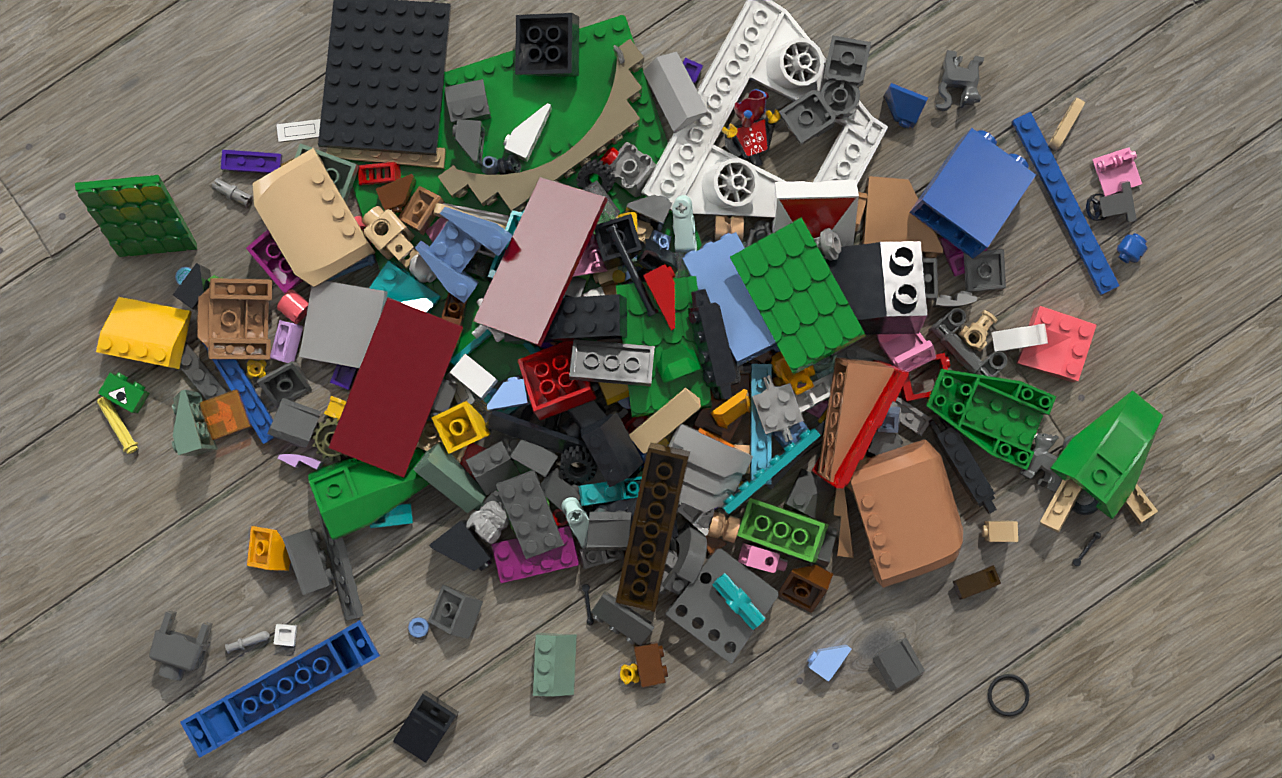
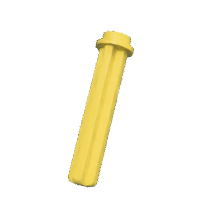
(117, 425)

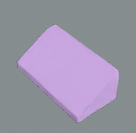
(286, 342)

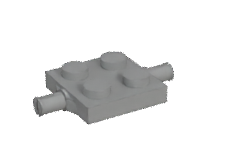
(777, 408)

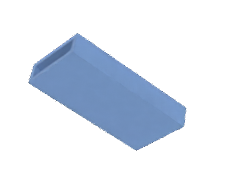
(743, 323)

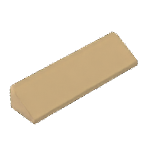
(666, 420)

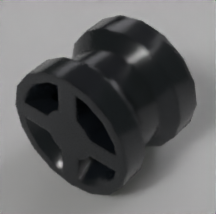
(509, 165)

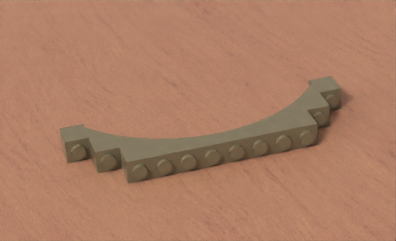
(613, 122)

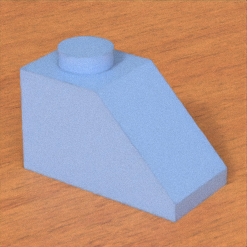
(509, 395)
(828, 660)

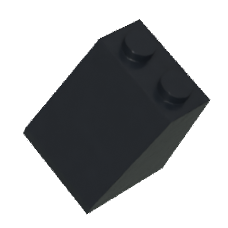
(463, 547)

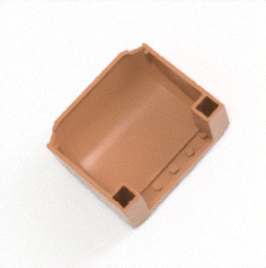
(907, 512)

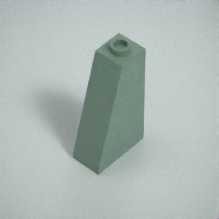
(450, 478)

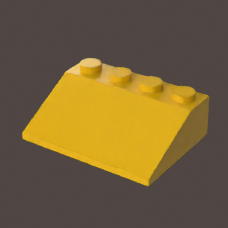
(145, 332)

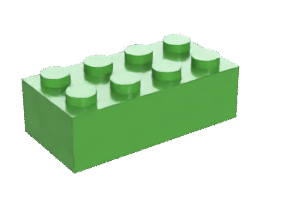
(783, 530)

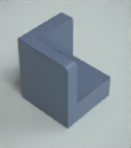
(891, 421)

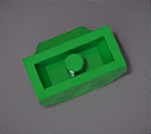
(677, 362)

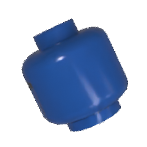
(1132, 248)

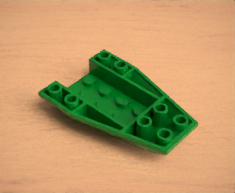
(992, 412)
(1111, 452)
(358, 494)

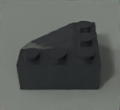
(547, 45)

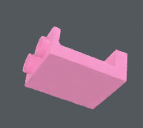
(906, 350)

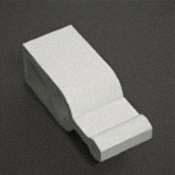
(1019, 337)

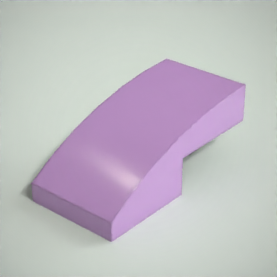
(296, 460)

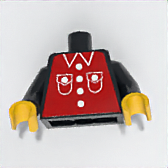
(752, 140)

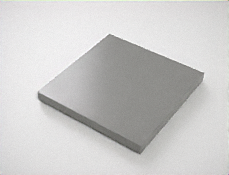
(341, 322)

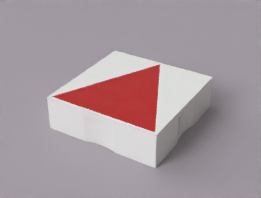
(820, 206)

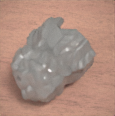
(489, 521)

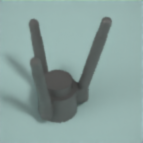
(760, 231)

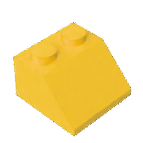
(460, 426)

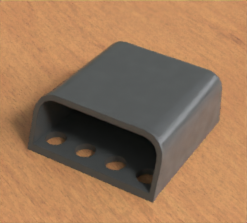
(708, 607)

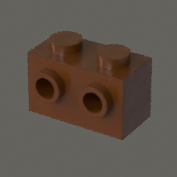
(649, 664)

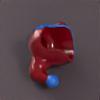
(751, 107)

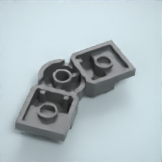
(844, 75)

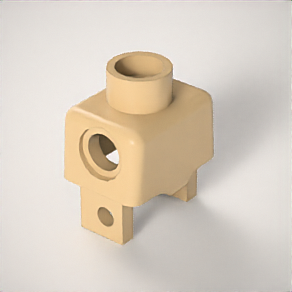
(396, 240)

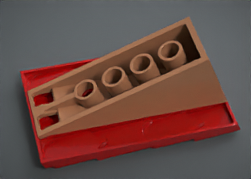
(856, 409)

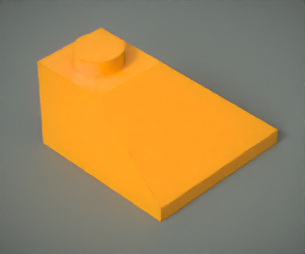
(267, 550)

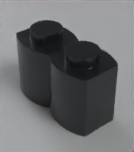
(654, 257)

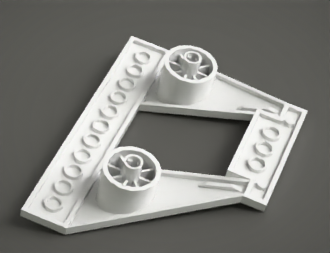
(755, 52)

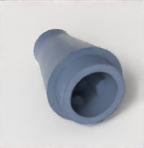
(492, 169)

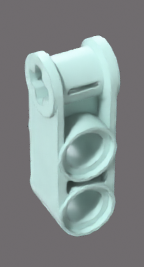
(684, 225)
(577, 519)

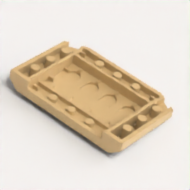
(310, 219)

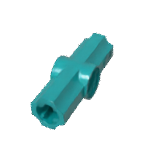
(738, 601)

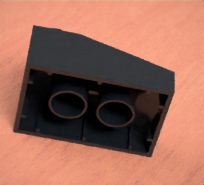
(883, 285)

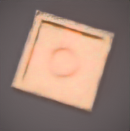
(225, 414)

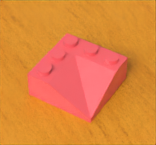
(1066, 347)

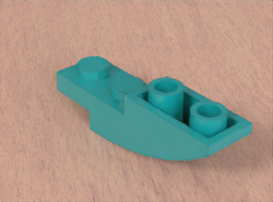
(602, 493)

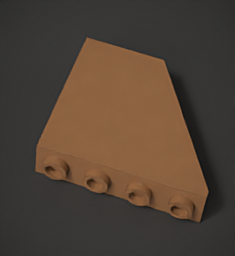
(889, 217)

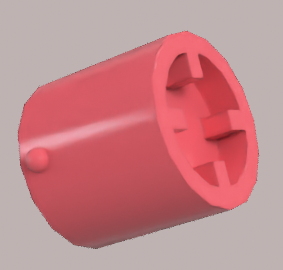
(293, 306)

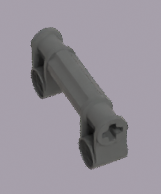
(960, 350)

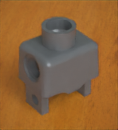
(177, 650)

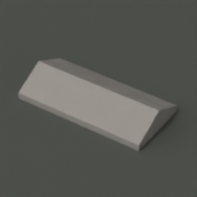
(675, 91)

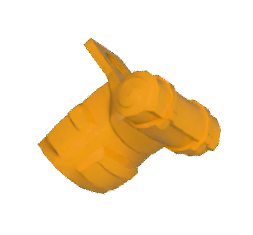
(785, 375)

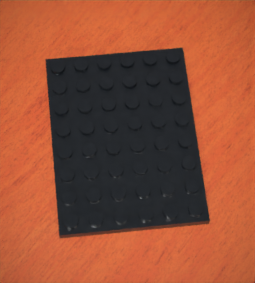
(385, 76)

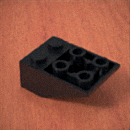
(425, 726)

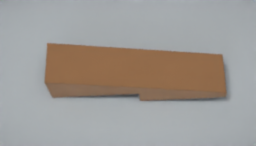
(840, 509)

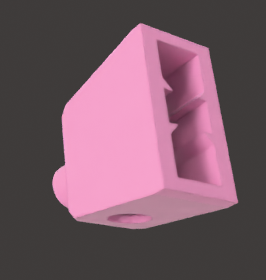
(756, 557)

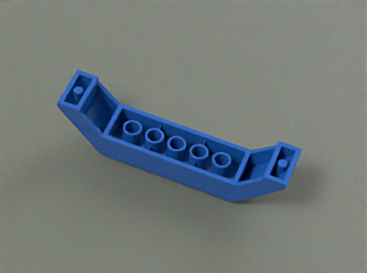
(279, 688)

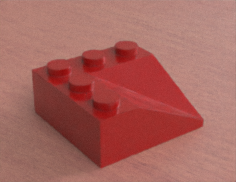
(549, 384)

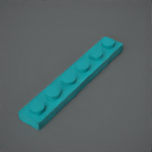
(776, 464)

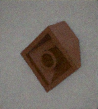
(806, 586)

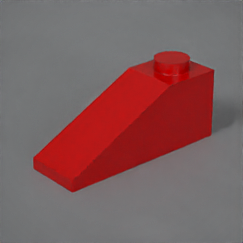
(663, 289)

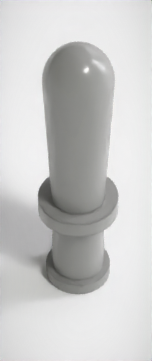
(242, 643)

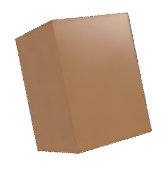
(420, 210)

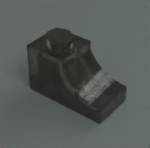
(479, 267)

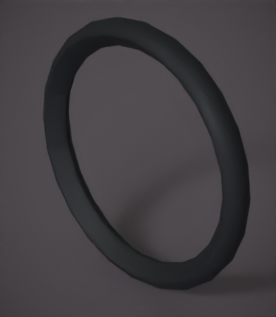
(1027, 695)

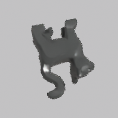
(959, 78)
(1044, 460)

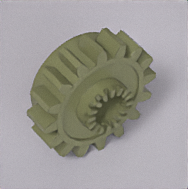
(322, 439)

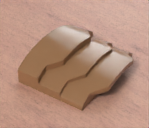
(235, 318)

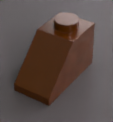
(397, 193)

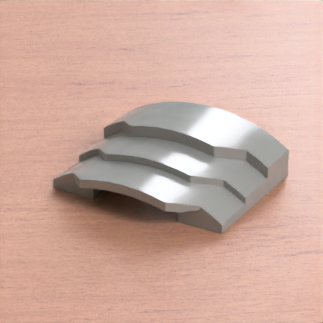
(712, 468)

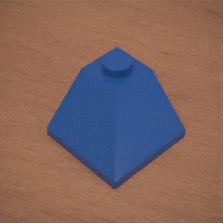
(904, 105)

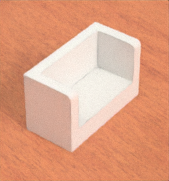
(474, 376)

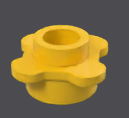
(251, 368)
(625, 673)

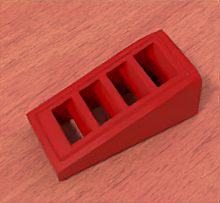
(392, 173)

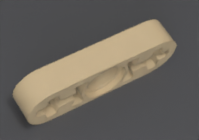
(1066, 123)

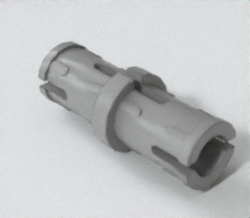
(232, 192)

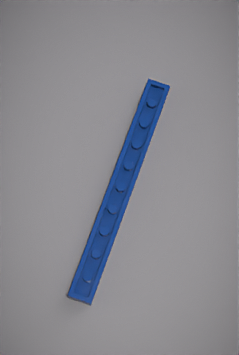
(1065, 203)

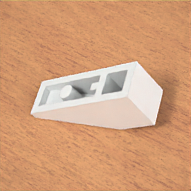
(526, 135)

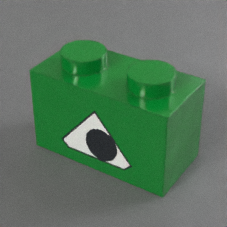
(123, 392)

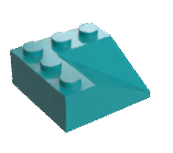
(405, 288)

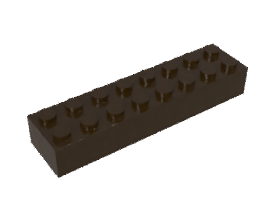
(652, 526)

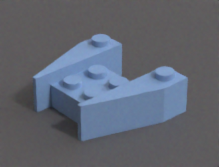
(457, 246)

